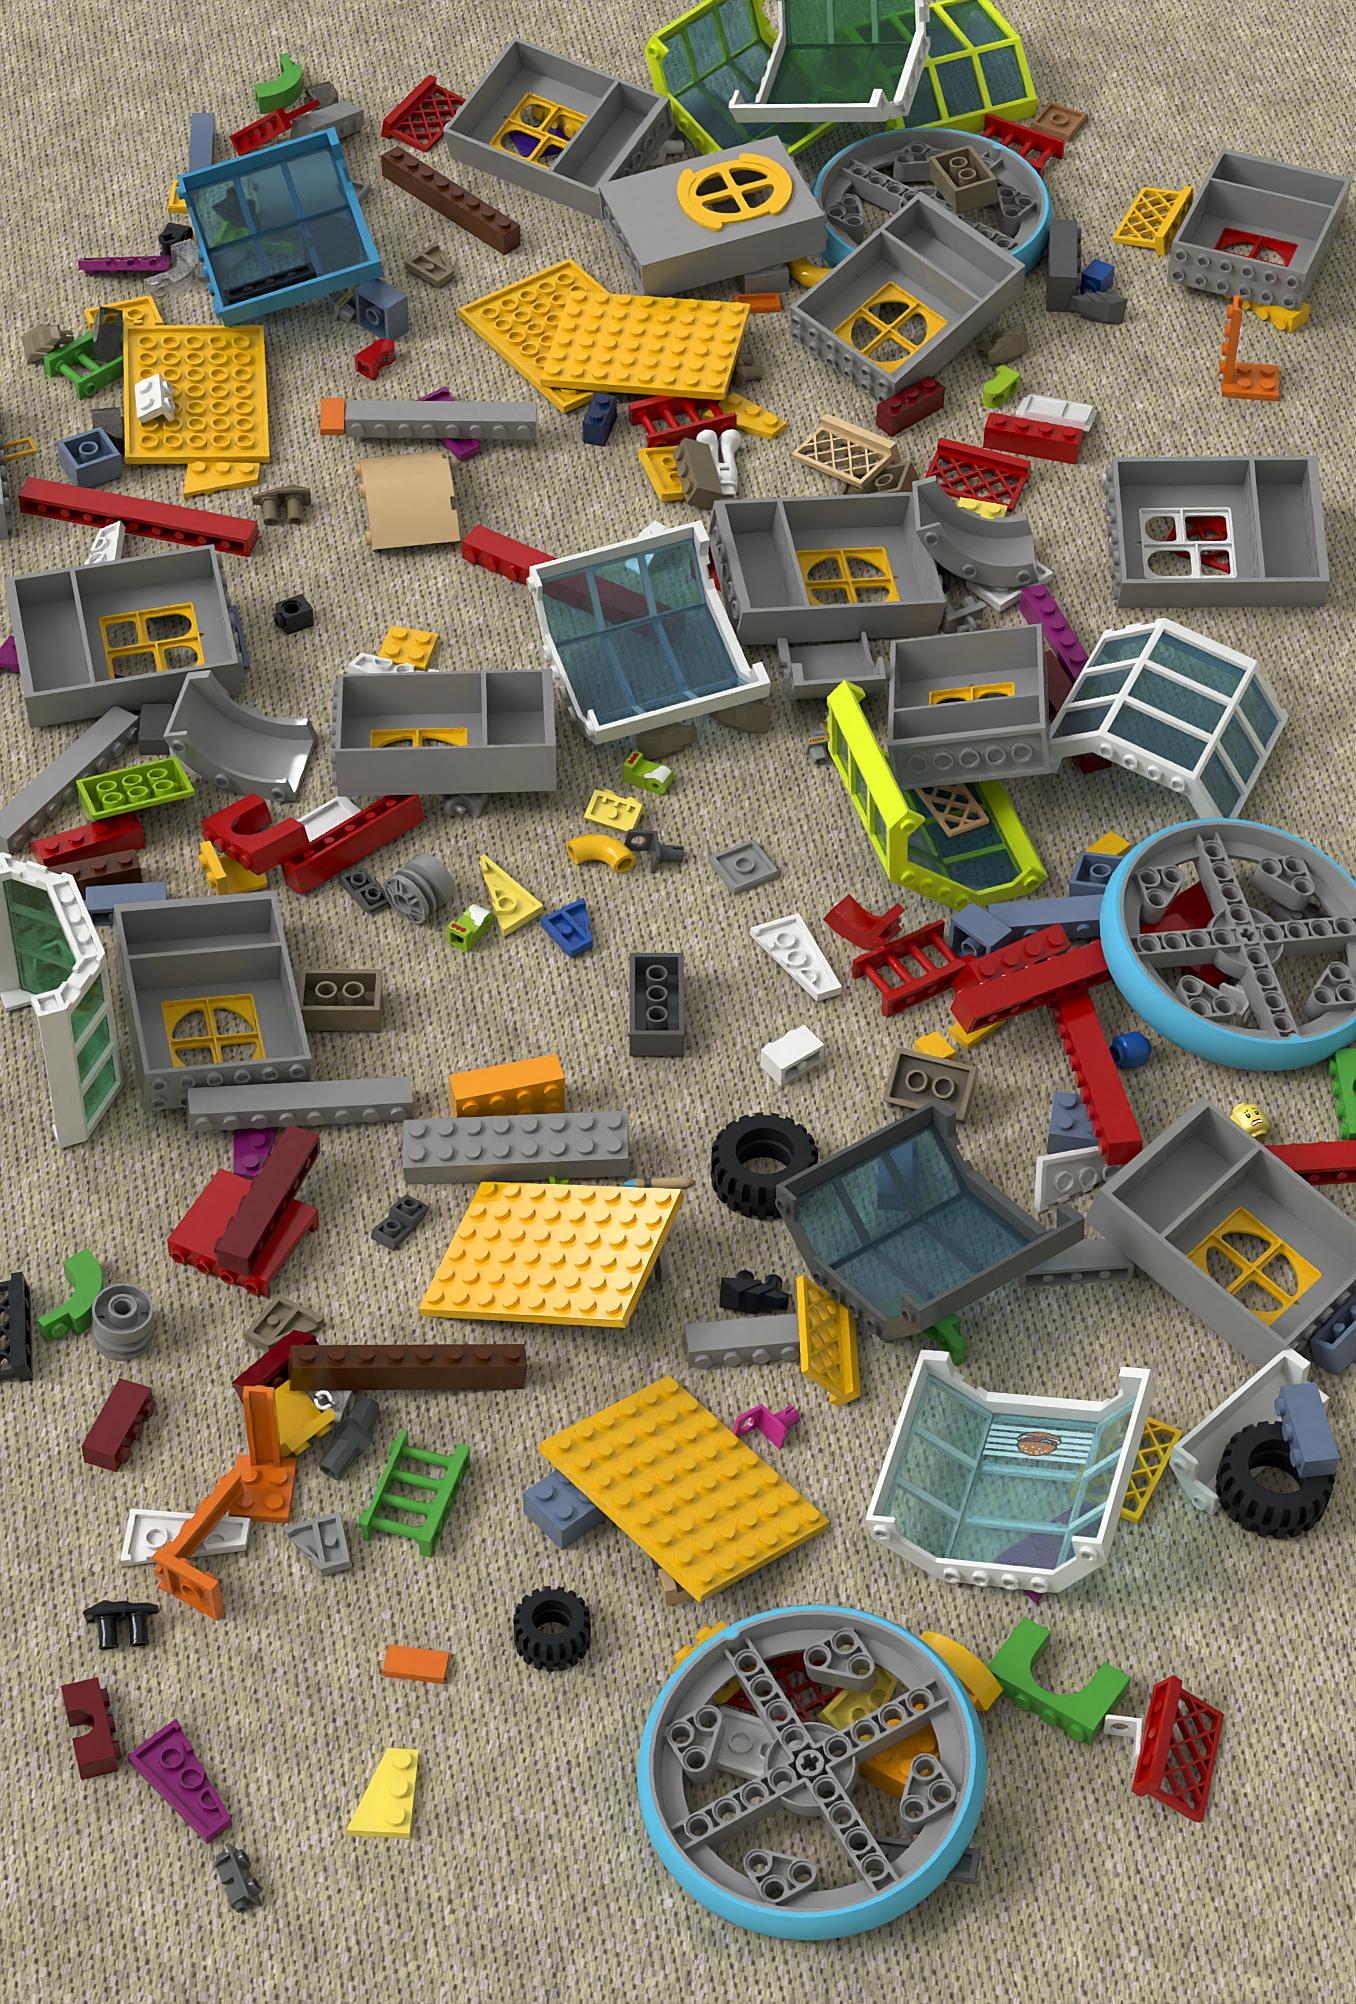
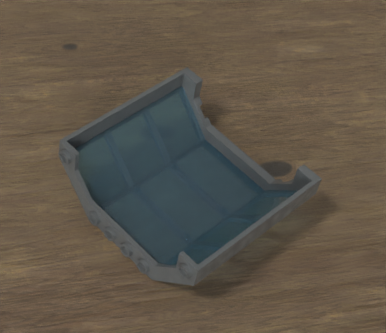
(911, 1227)

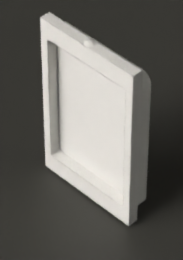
(1057, 412)
(328, 816)

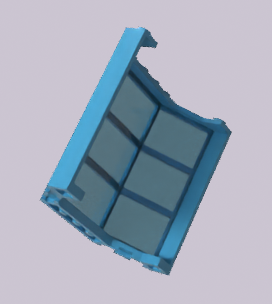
(276, 214)

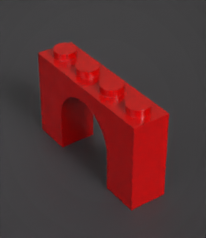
(232, 830)
(1014, 957)

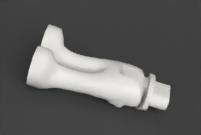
(726, 471)

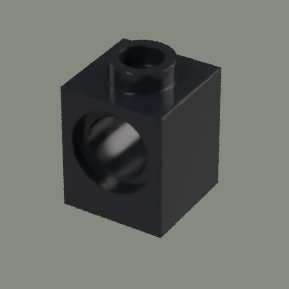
(293, 614)

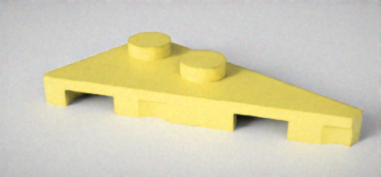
(509, 900)

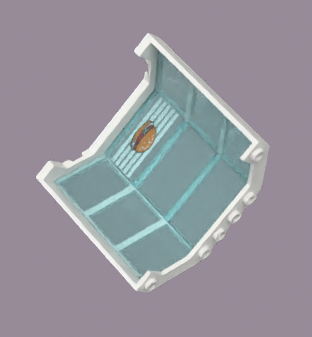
(1006, 1481)

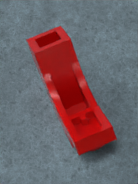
(862, 927)

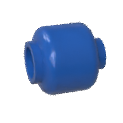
(1130, 1050)

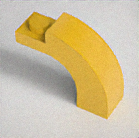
(968, 1668)

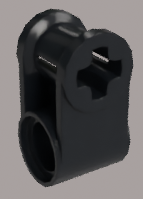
(173, 234)

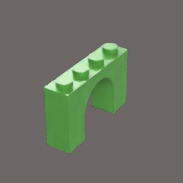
(1343, 1070)
(1078, 1714)

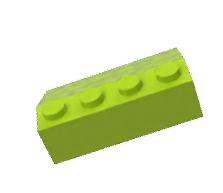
(133, 788)

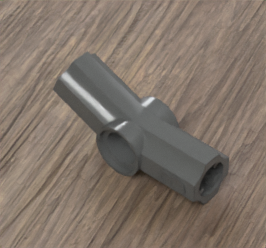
(350, 1438)

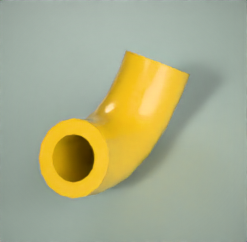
(805, 272)
(601, 848)

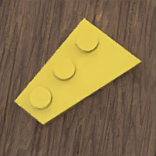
(854, 1705)
(389, 1799)

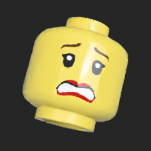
(1251, 1119)

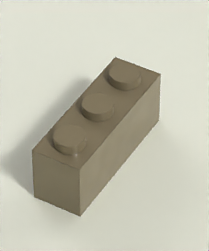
(697, 473)

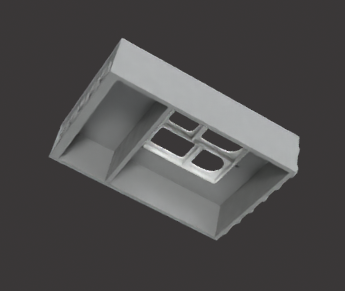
(1270, 521)

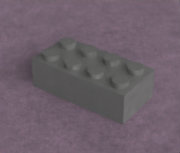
(1062, 265)
(657, 1004)

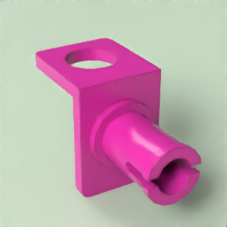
(771, 1425)

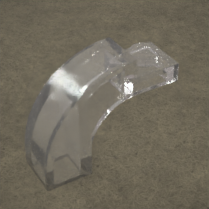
(180, 278)

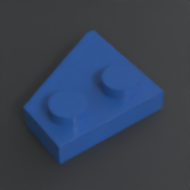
(570, 928)

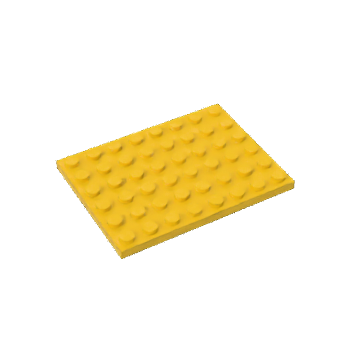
(524, 321)
(646, 345)
(216, 394)
(552, 1254)
(684, 1487)

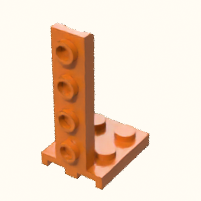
(1244, 379)
(265, 1474)
(174, 1569)

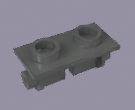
(245, 1887)

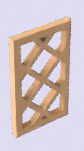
(972, 806)

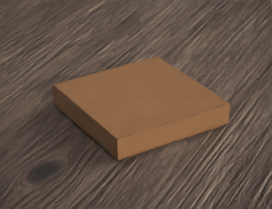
(1059, 121)

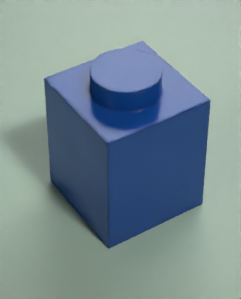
(1097, 276)

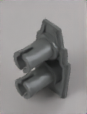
(1099, 306)

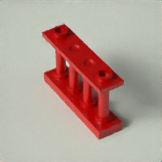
(1026, 137)
(667, 407)
(915, 989)

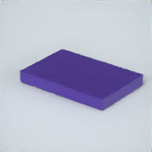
(526, 143)

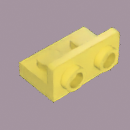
(613, 811)

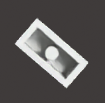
(792, 1055)

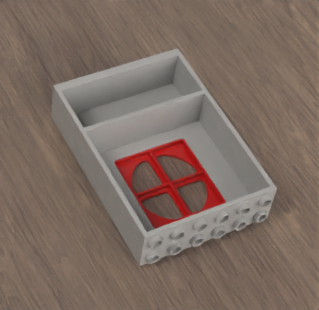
(1262, 205)

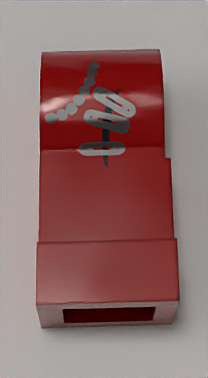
(375, 357)

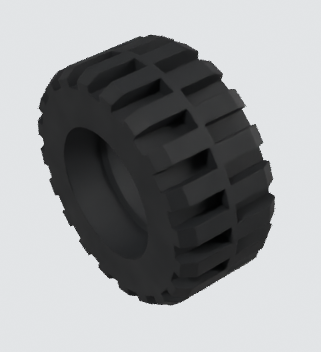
(757, 1138)
(1260, 1508)

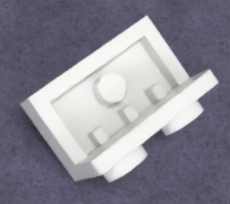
(154, 398)

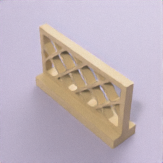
(856, 440)

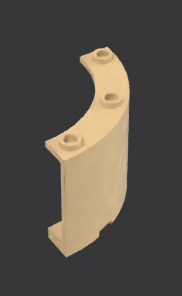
(408, 499)

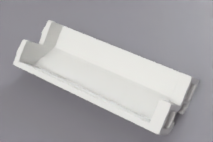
(1200, 1451)

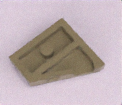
(431, 266)
(279, 1320)

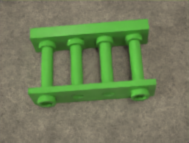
(79, 352)
(435, 1512)

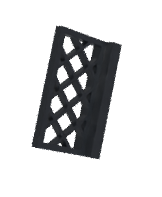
(20, 1328)

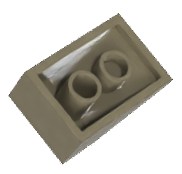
(890, 480)

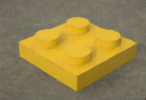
(409, 647)

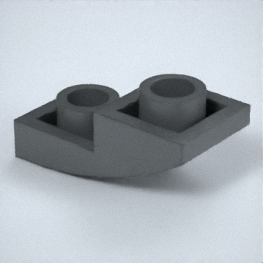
(363, 890)
(402, 1220)

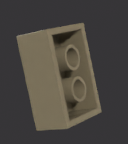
(963, 179)
(341, 999)
(921, 1078)

